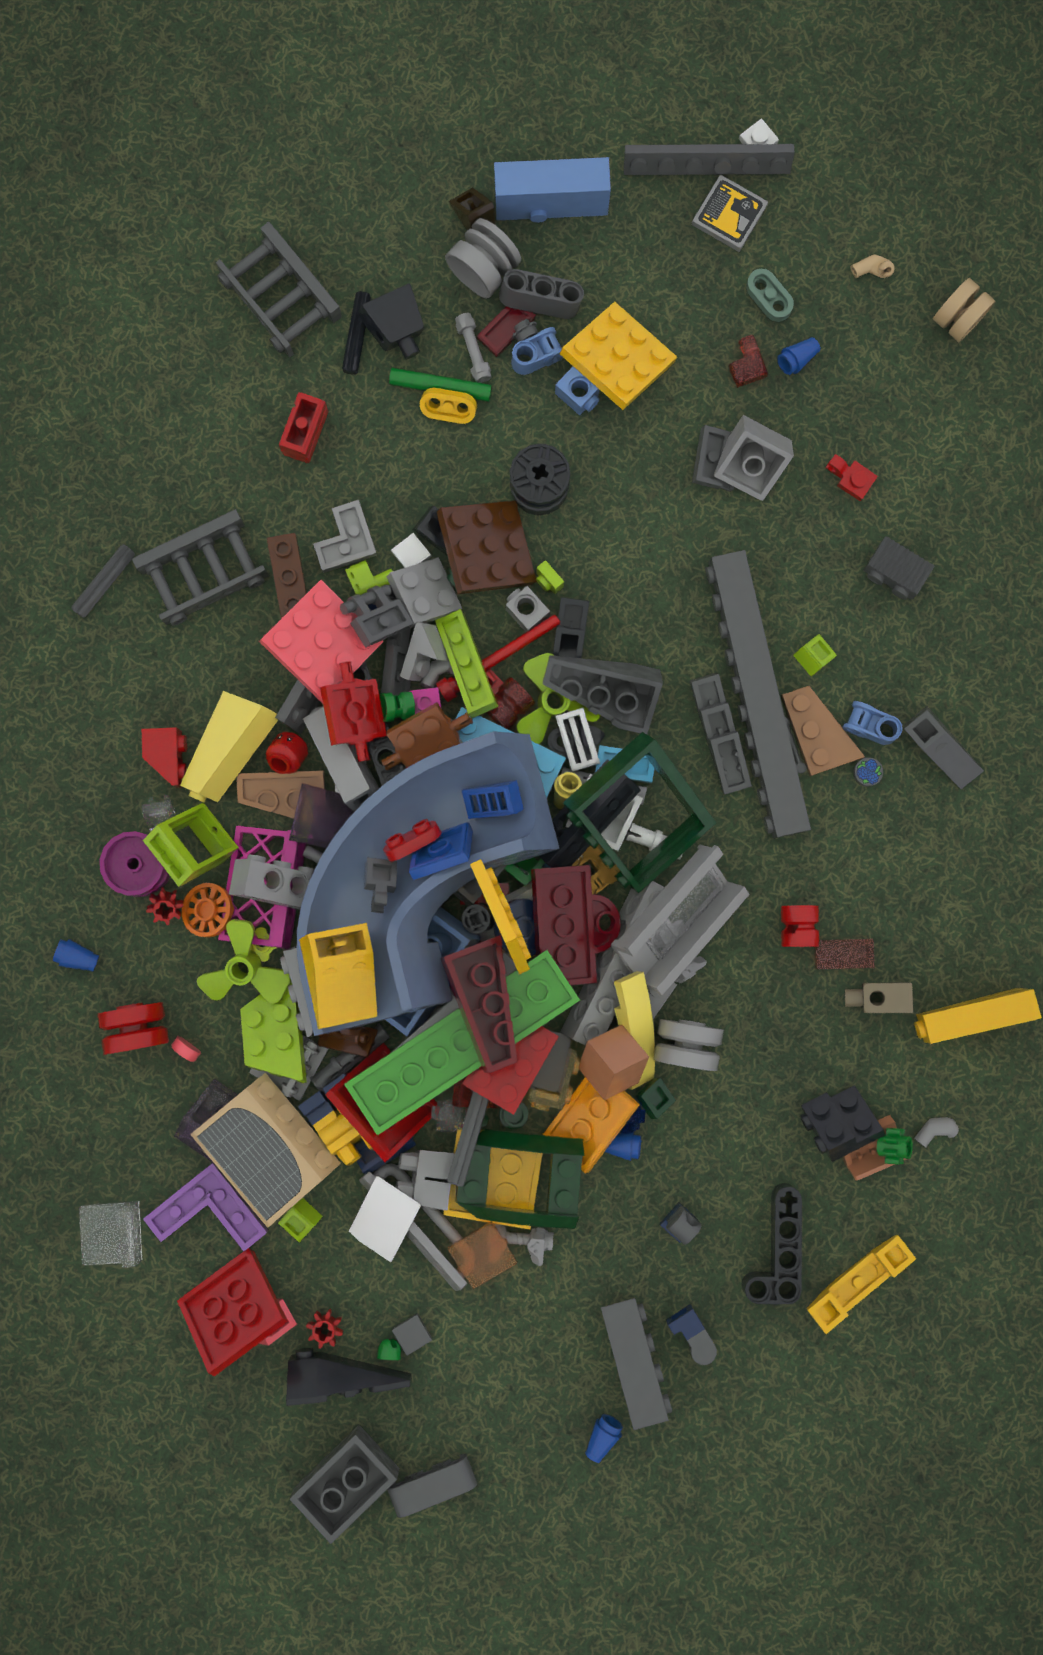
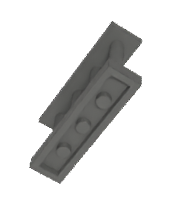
(289, 265)
(202, 539)

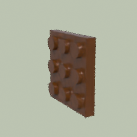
(486, 546)

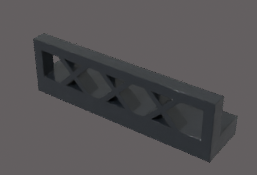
(599, 812)

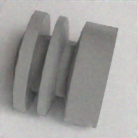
(483, 258)

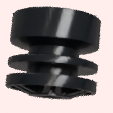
(541, 495)

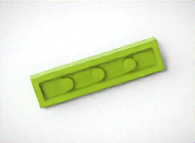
(466, 663)

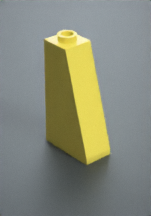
(227, 746)

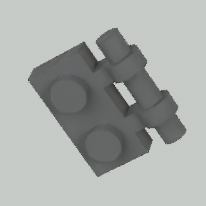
(381, 622)

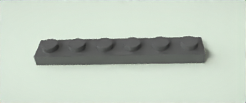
(708, 159)

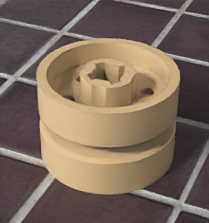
(964, 309)

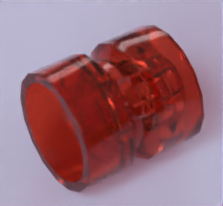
(511, 701)

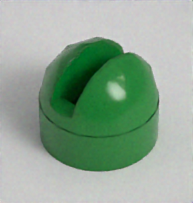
(389, 1350)

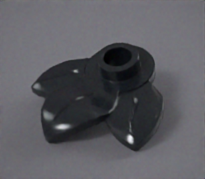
(596, 733)

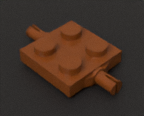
(424, 736)

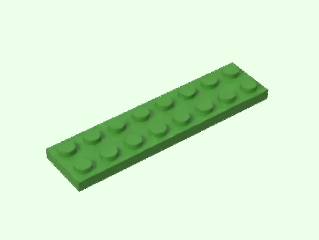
(446, 1052)

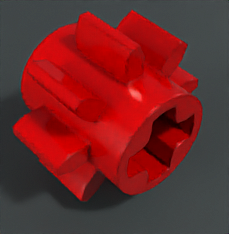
(158, 910)
(332, 1327)

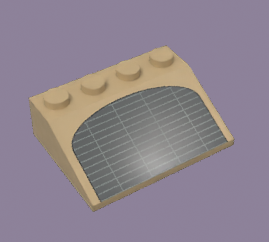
(265, 1149)

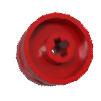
(133, 1027)

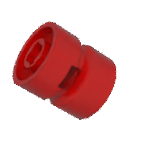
(800, 926)

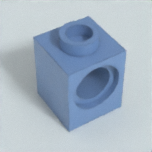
(572, 380)

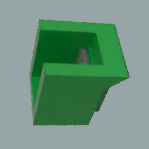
(522, 870)

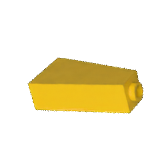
(978, 1015)

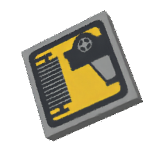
(729, 213)

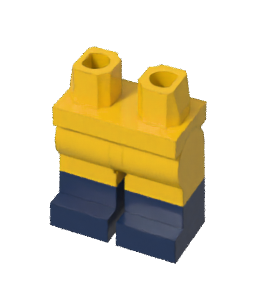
(331, 1126)

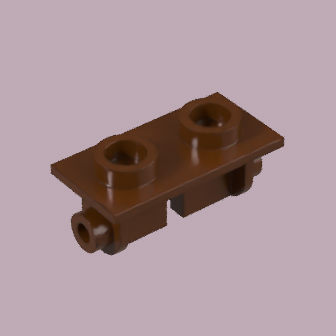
(352, 1041)

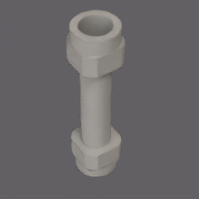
(465, 325)

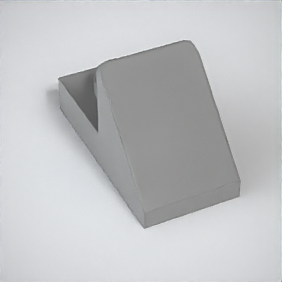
(423, 646)

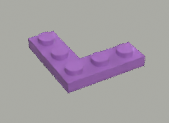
(217, 1192)

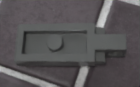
(394, 659)

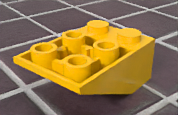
(340, 974)

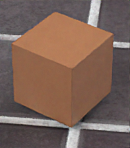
(613, 1062)

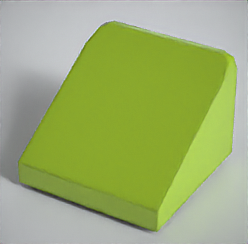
(815, 655)
(300, 1219)

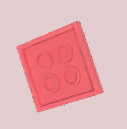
(316, 639)

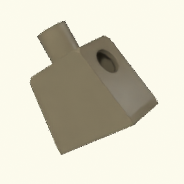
(896, 997)

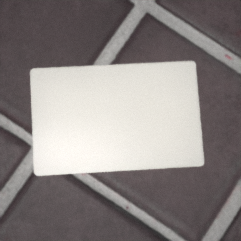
(384, 1218)

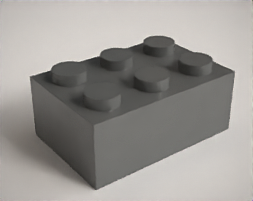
(344, 1484)

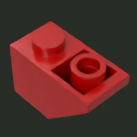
(163, 751)

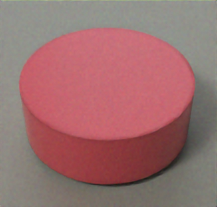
(185, 1049)

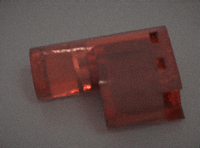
(751, 367)

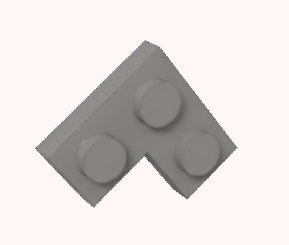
(353, 542)

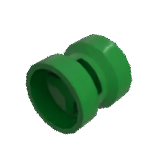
(397, 706)

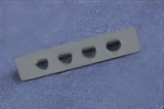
(415, 1234)

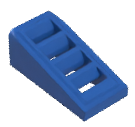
(511, 795)

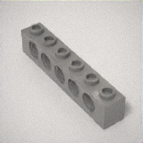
(597, 1000)

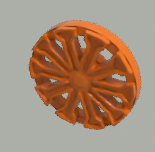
(207, 910)

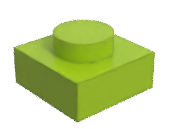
(548, 578)

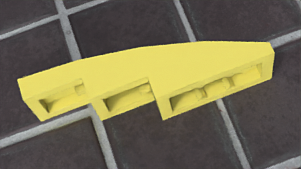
(636, 1017)

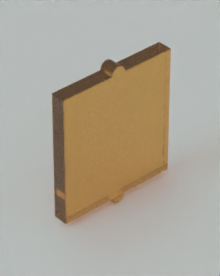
(482, 1255)

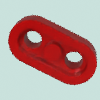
(401, 845)

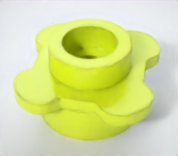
(262, 952)

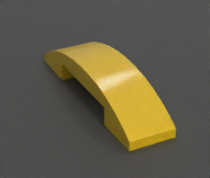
(859, 1281)

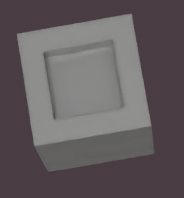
(531, 620)

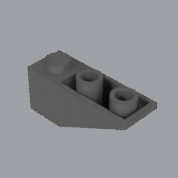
(942, 747)

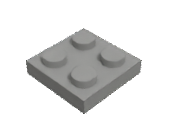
(424, 591)

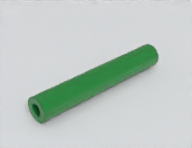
(424, 381)

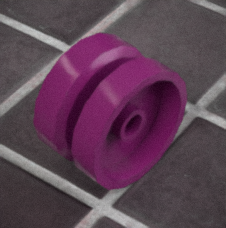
(118, 862)

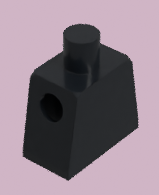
(394, 320)

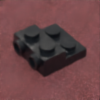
(840, 1123)

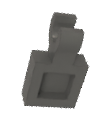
(381, 878)

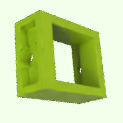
(175, 856)

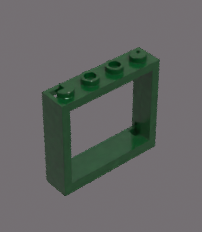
(673, 845)

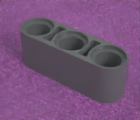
(554, 292)
(432, 1487)

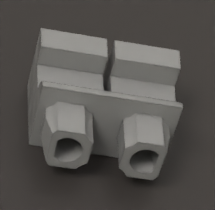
(429, 1165)

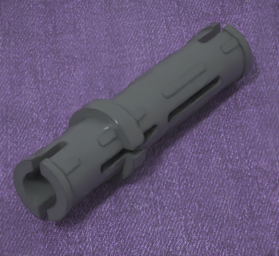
(345, 1062)

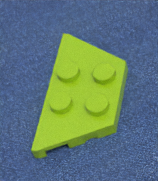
(273, 1037)

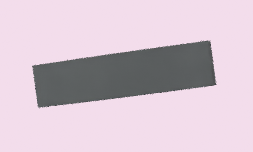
(720, 733)

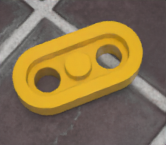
(449, 407)

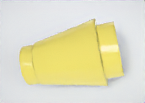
(564, 787)

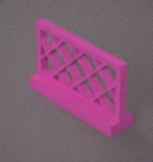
(283, 917)

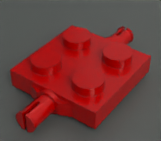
(353, 711)

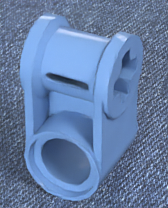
(542, 350)
(870, 723)

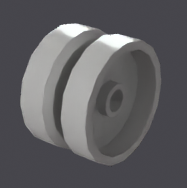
(688, 1044)

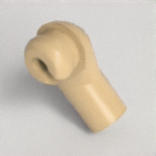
(874, 265)

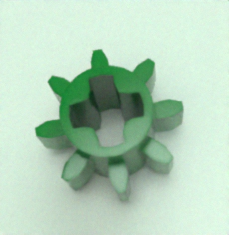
(895, 1146)

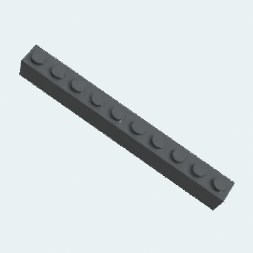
(758, 695)

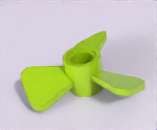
(537, 721)
(268, 981)

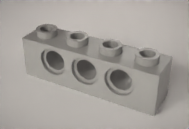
(249, 881)

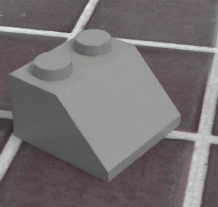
(754, 458)

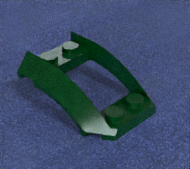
(562, 1185)

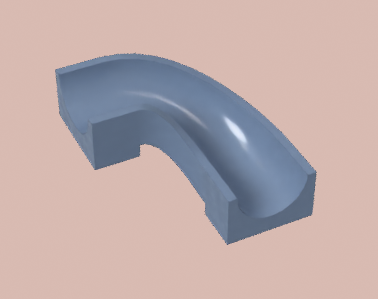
(405, 964)

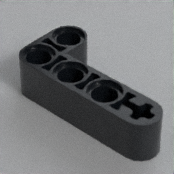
(780, 1243)

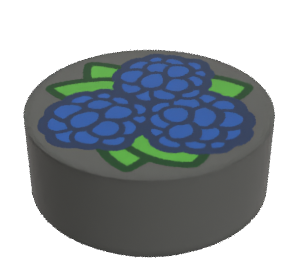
(868, 772)

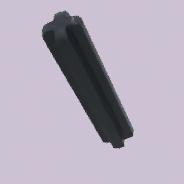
(355, 336)

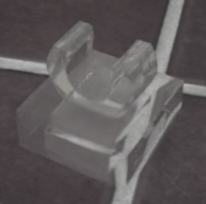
(158, 812)
(448, 1117)

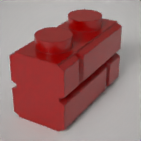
(303, 427)

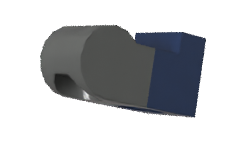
(681, 1224)
(700, 1343)

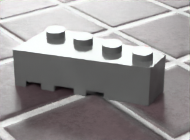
(635, 1365)

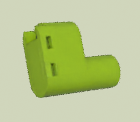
(362, 578)

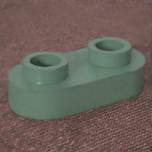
(772, 294)

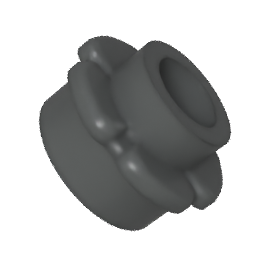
(524, 330)

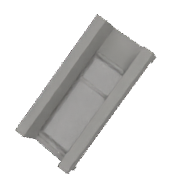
(680, 920)

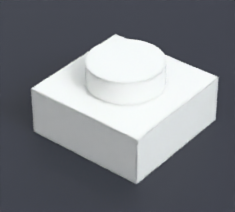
(758, 134)

